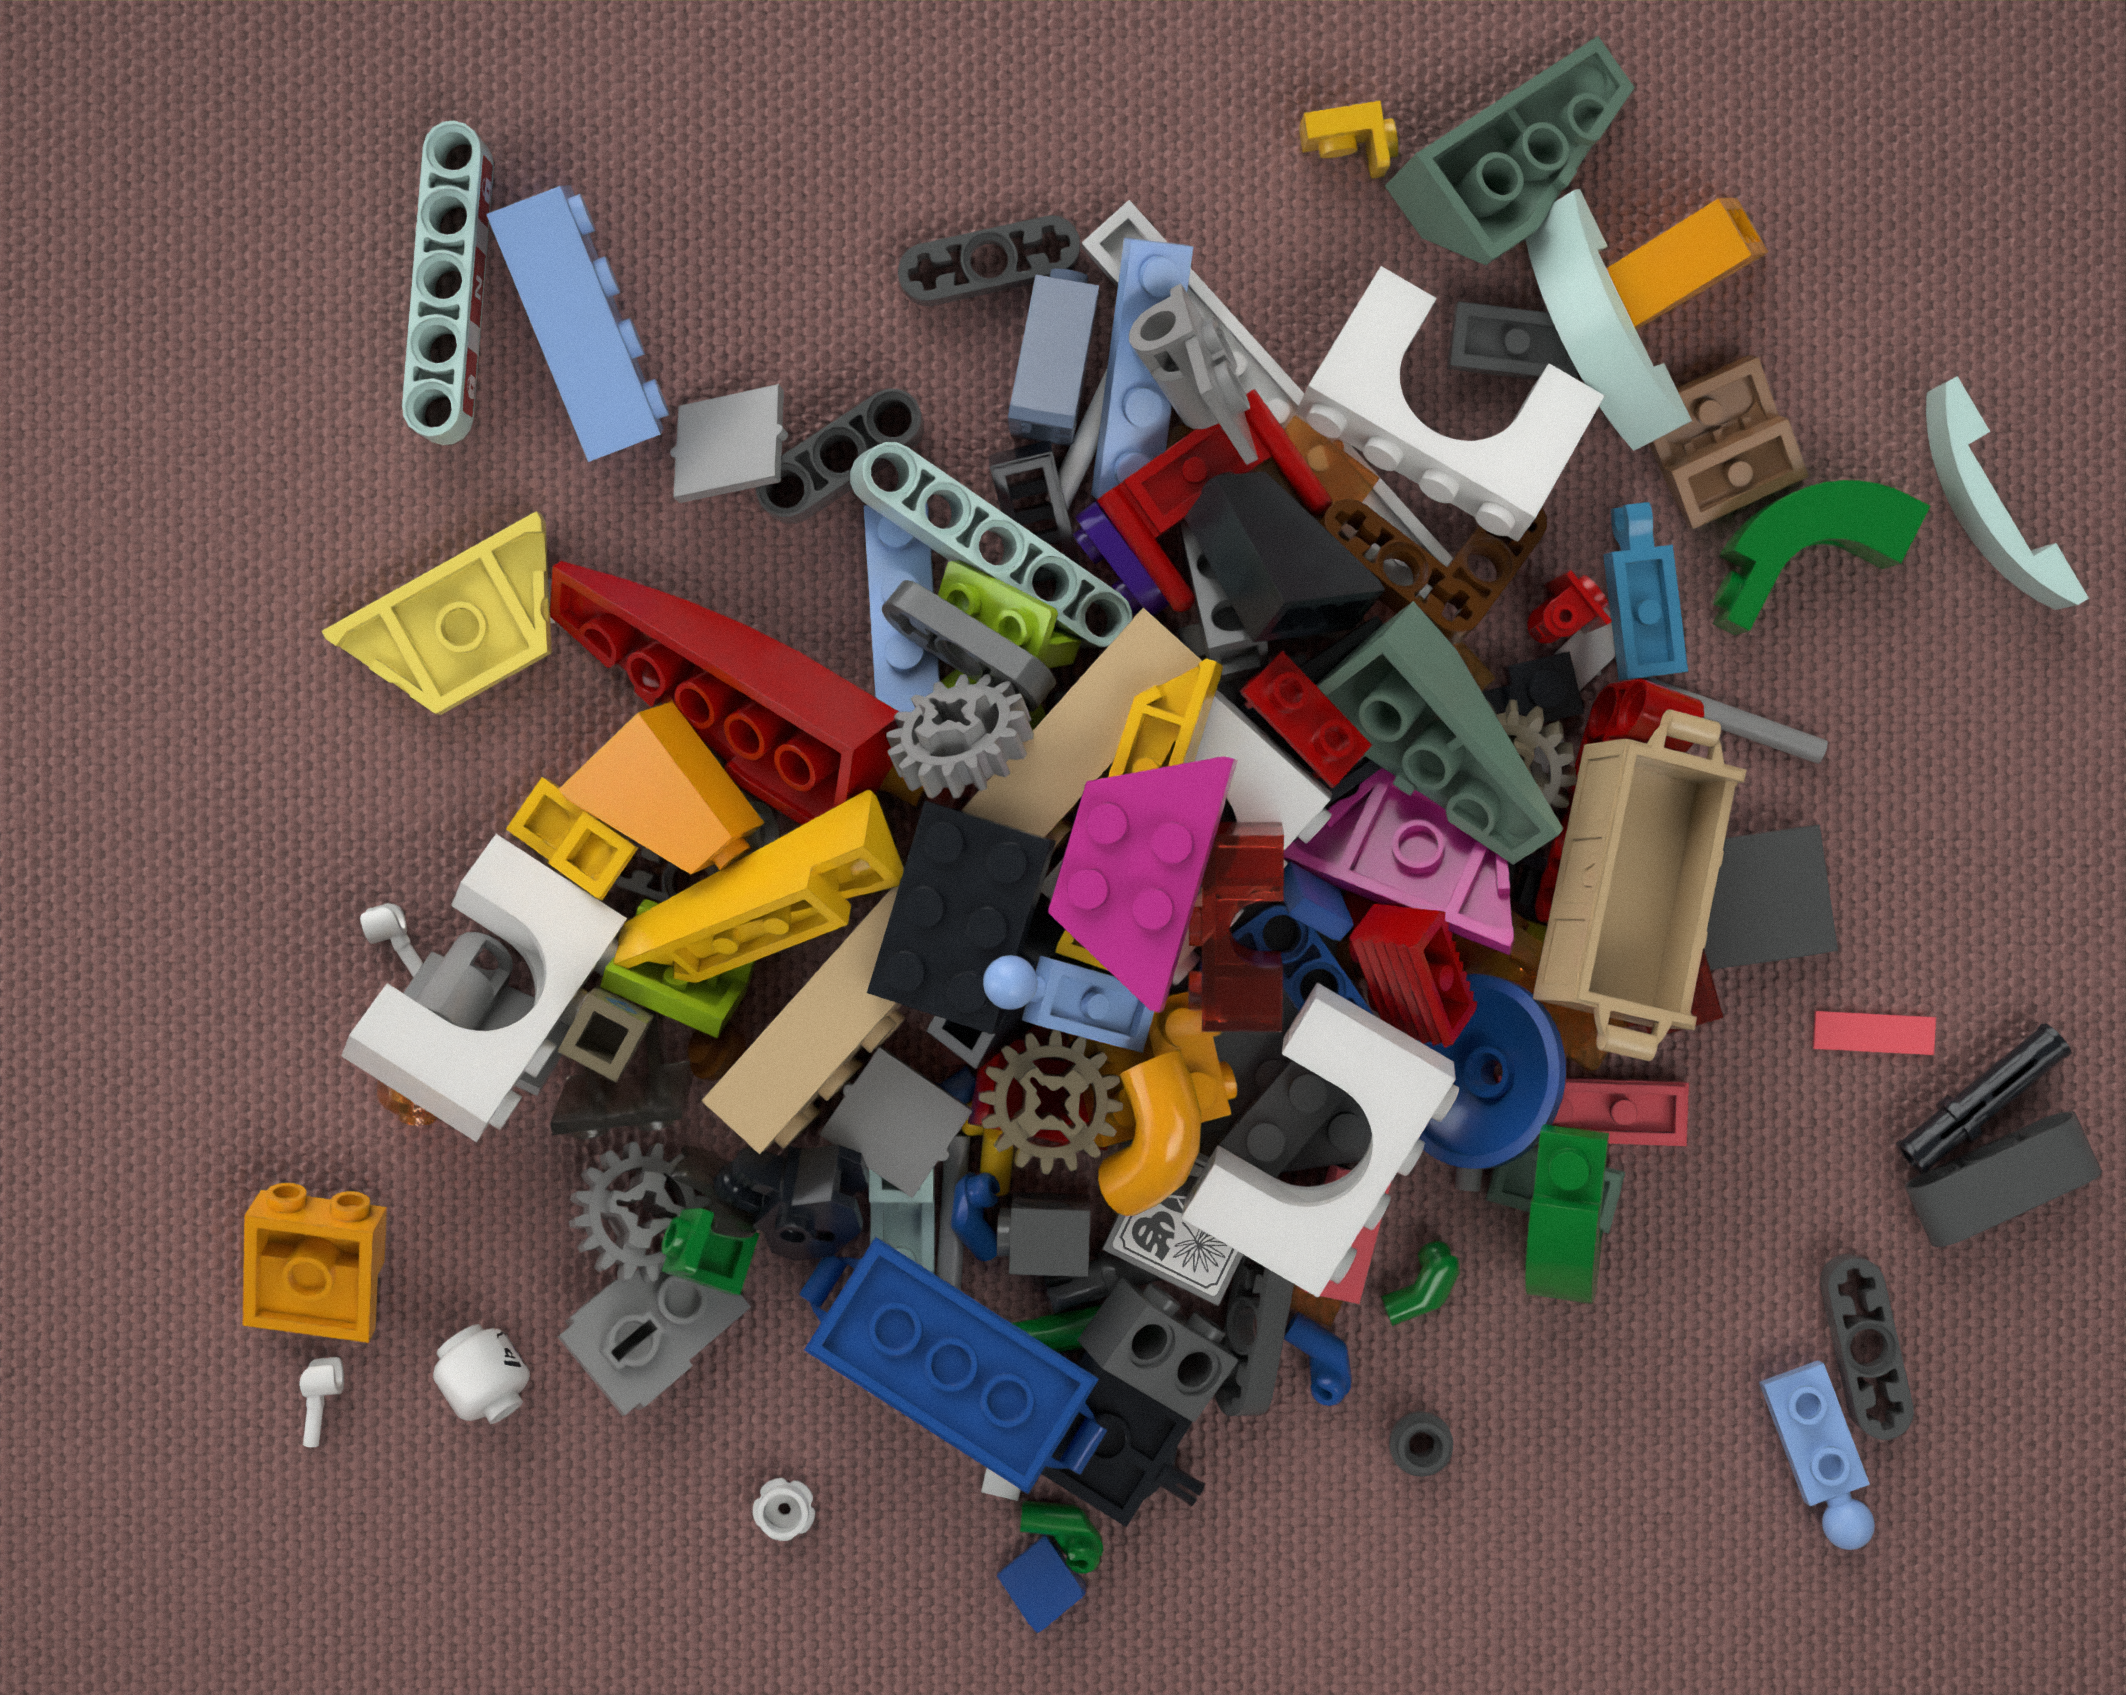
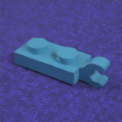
(1643, 598)

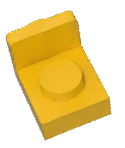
(1340, 129)

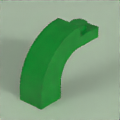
(1845, 514)
(1566, 1214)

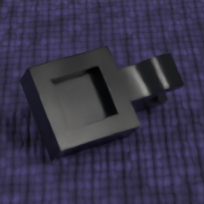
(1541, 683)

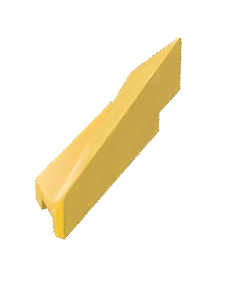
(1159, 733)
(769, 897)

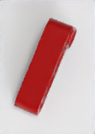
(1619, 712)

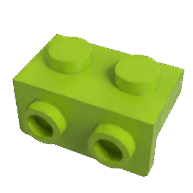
(1009, 613)
(698, 1005)

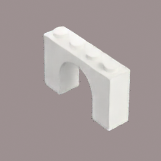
(1494, 478)
(1264, 788)
(471, 1073)
(1311, 1229)

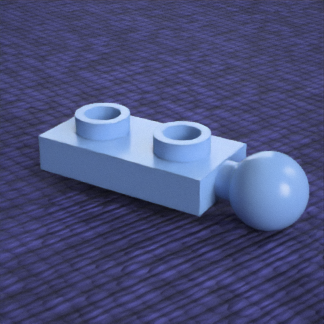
(1069, 1000)
(1820, 1451)

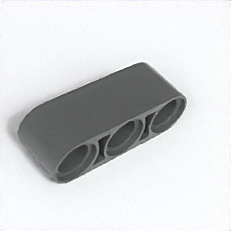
(808, 458)
(2003, 1179)

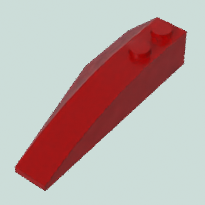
(768, 710)

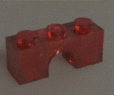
(1238, 985)

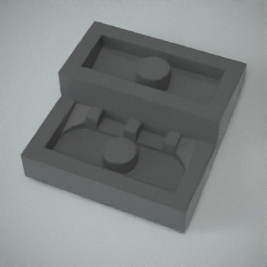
(1771, 899)

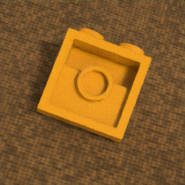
(1169, 1031)
(313, 1262)

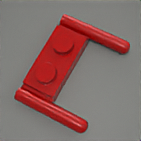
(1172, 482)

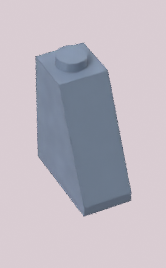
(1053, 358)

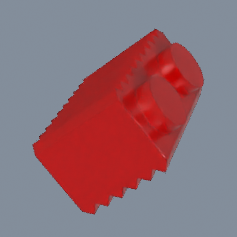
(1413, 972)

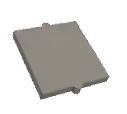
(729, 443)
(896, 1121)

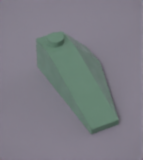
(1508, 164)
(1440, 734)

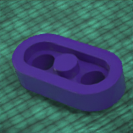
(1102, 540)

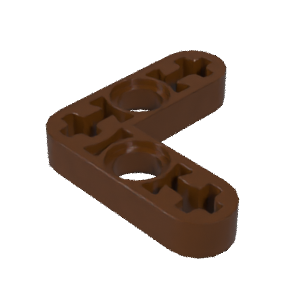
(1451, 583)

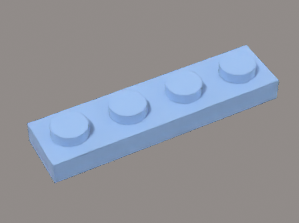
(1134, 406)
(898, 663)

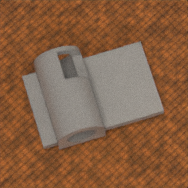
(1194, 368)
(478, 996)
(643, 1334)

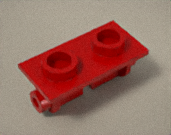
(1572, 607)
(1305, 719)

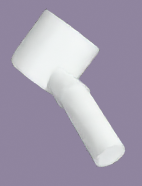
(387, 923)
(321, 1378)

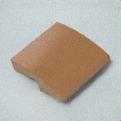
(1732, 446)

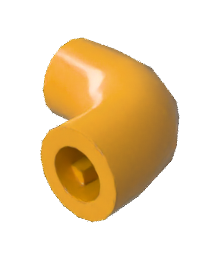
(1164, 1138)

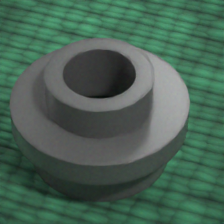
(1432, 1459)

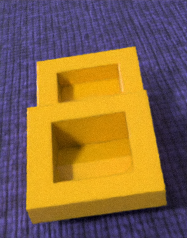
(572, 839)

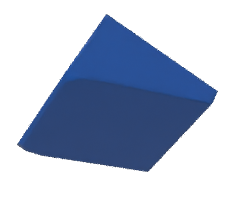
(1042, 1583)

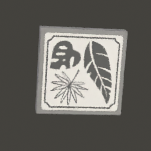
(1173, 1247)

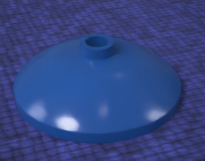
(1503, 1120)

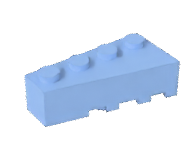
(578, 321)

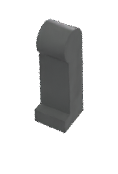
(1220, 625)

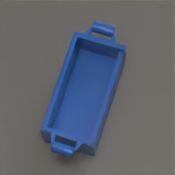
(952, 1365)

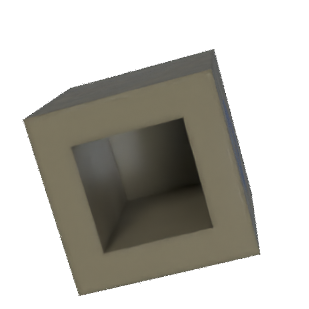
(606, 1033)

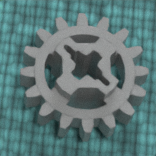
(960, 735)
(604, 1204)

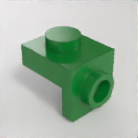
(706, 1256)

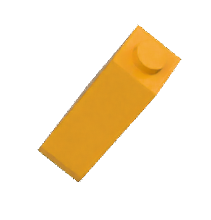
(1686, 260)
(666, 792)

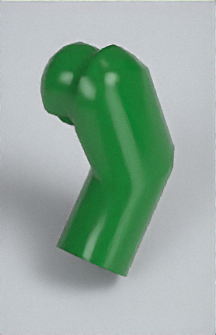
(1431, 1287)
(1069, 1527)

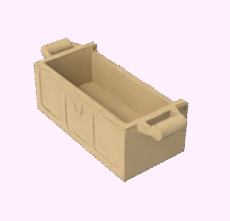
(1638, 883)

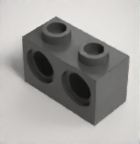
(1046, 1234)
(1155, 1355)

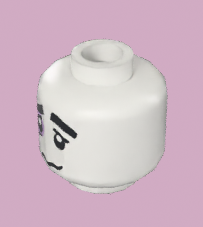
(481, 1374)

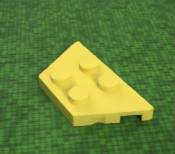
(460, 621)

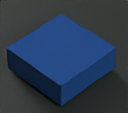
(1315, 902)

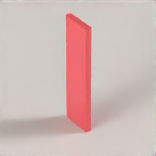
(1874, 1032)

